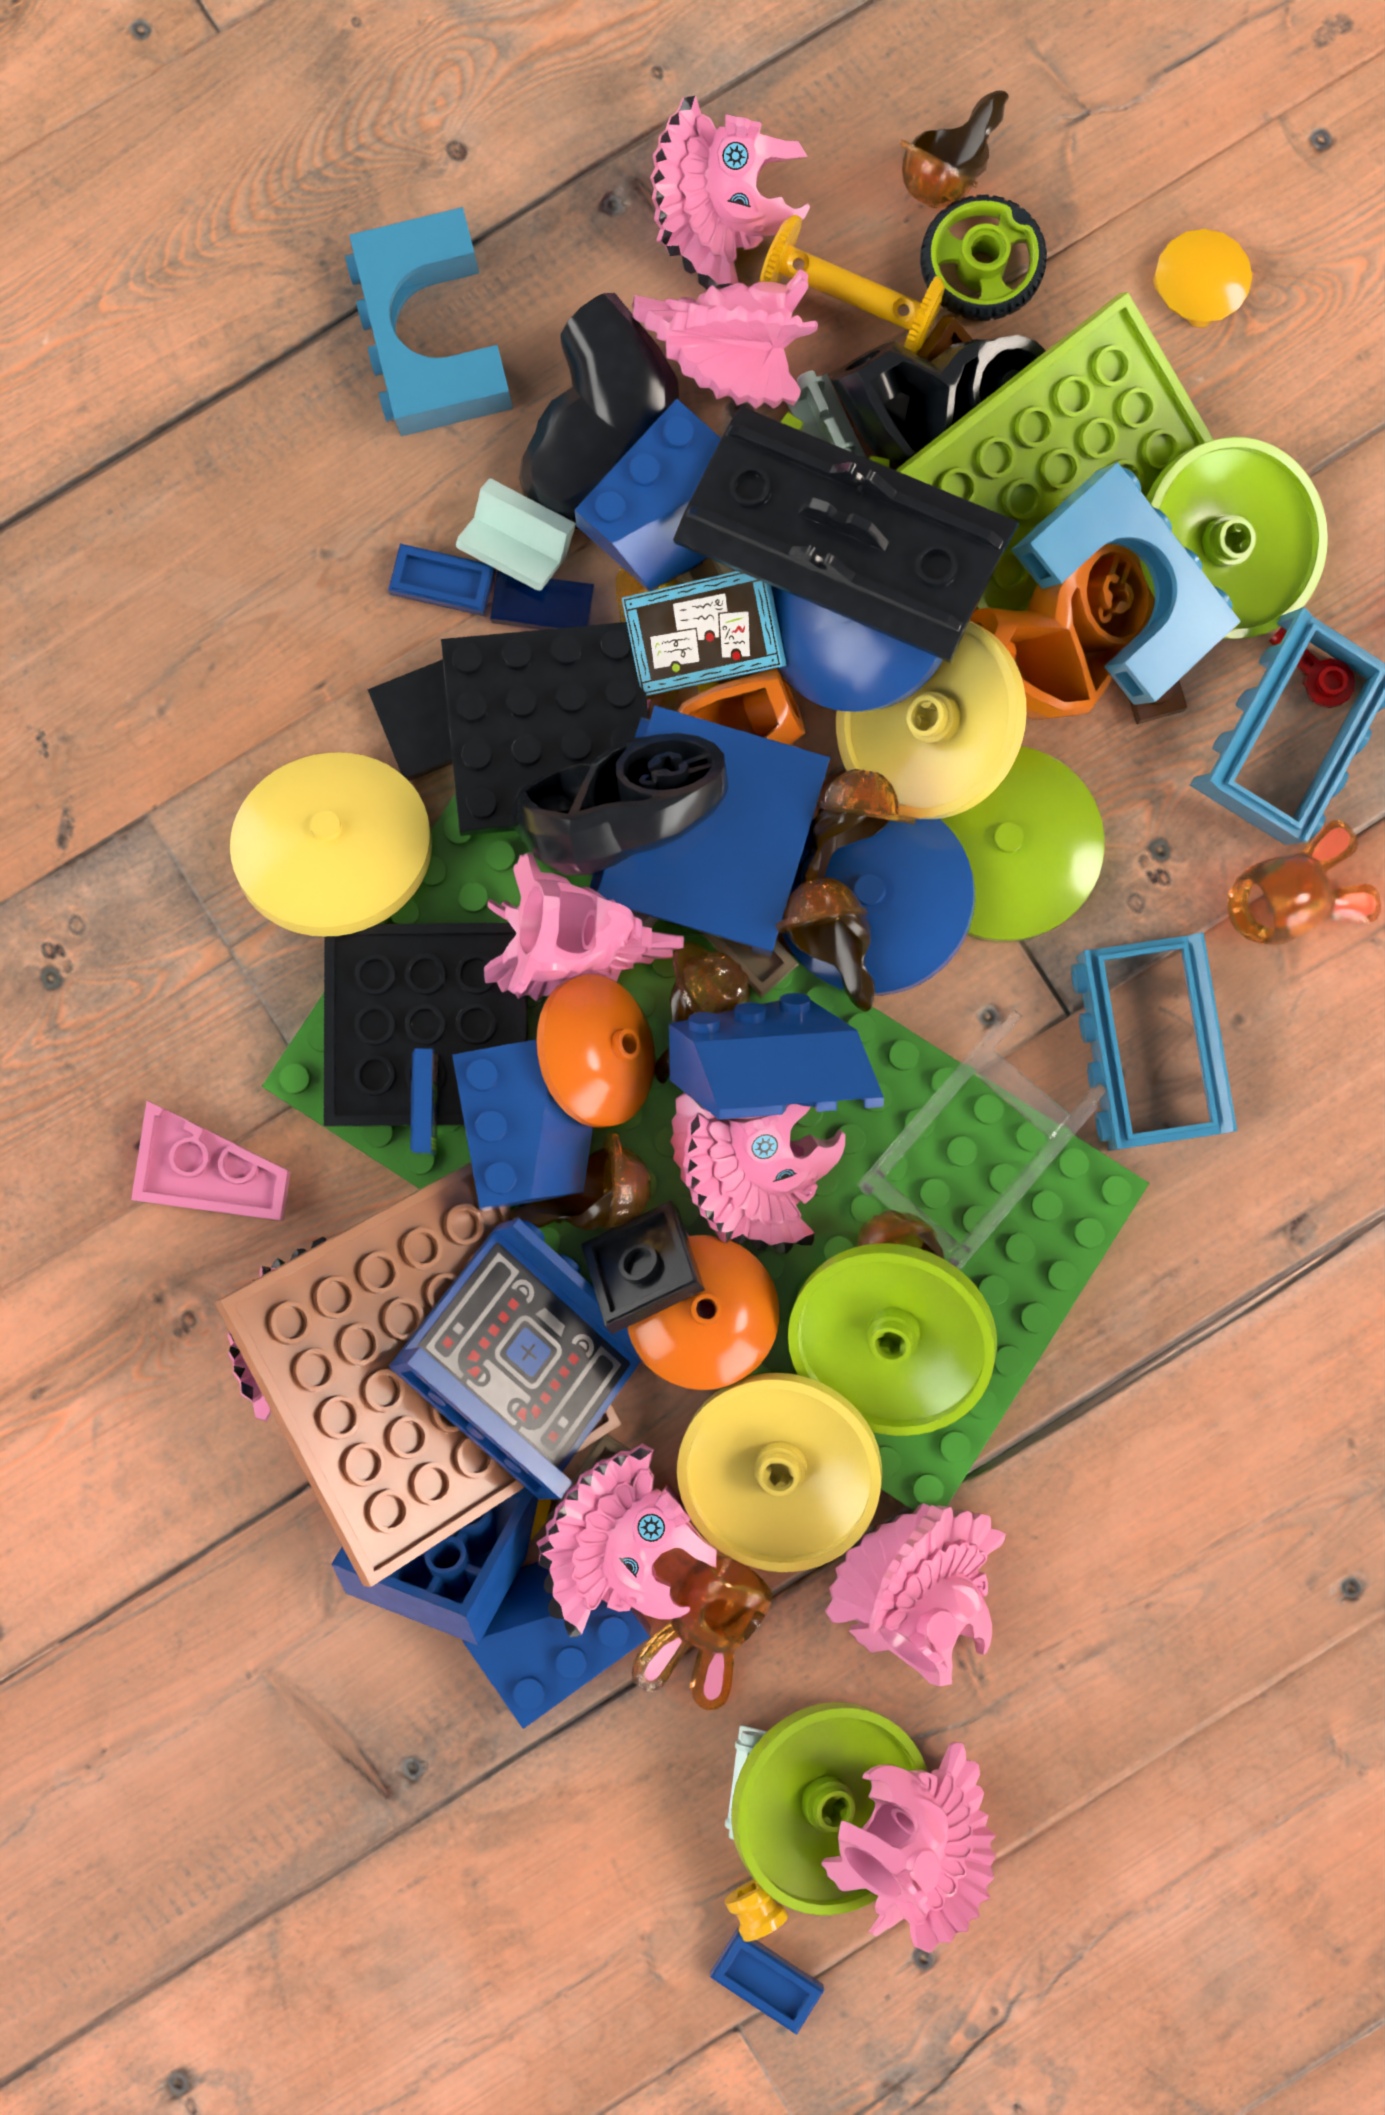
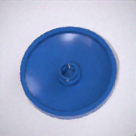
(844, 661)
(916, 901)

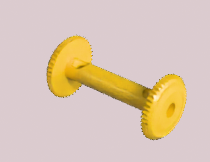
(852, 287)

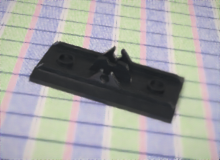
(844, 532)

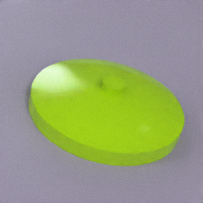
(1249, 523)
(1031, 849)
(895, 1336)
(800, 1789)

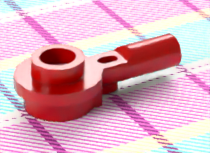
(1327, 680)

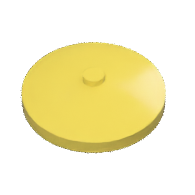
(950, 737)
(331, 844)
(779, 1472)

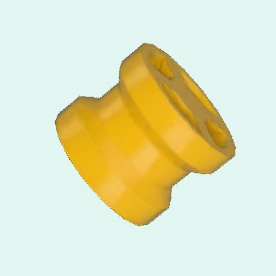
(755, 1910)

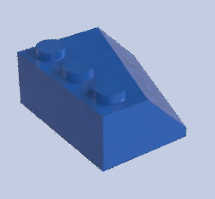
(645, 496)
(770, 1058)
(516, 1131)
(460, 1578)
(535, 1659)

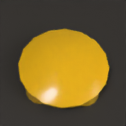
(1203, 276)

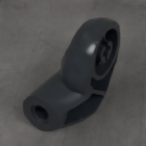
(615, 397)
(909, 401)
(621, 802)

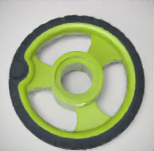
(1013, 228)

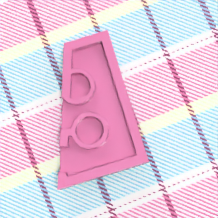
(204, 1171)

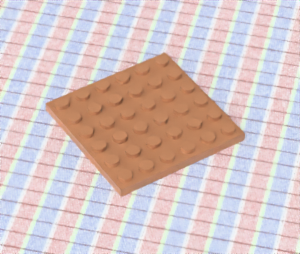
(321, 1350)

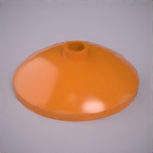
(595, 1050)
(720, 1349)

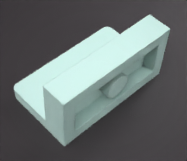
(516, 535)

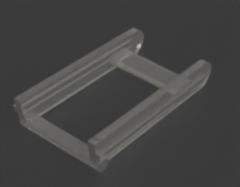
(1018, 1093)

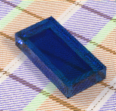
(555, 606)

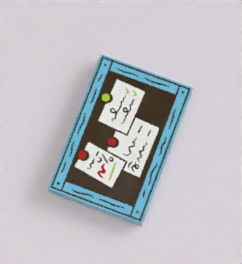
(703, 632)

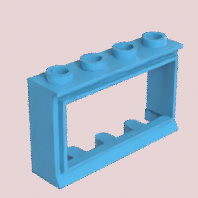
(1257, 706)
(1098, 1028)

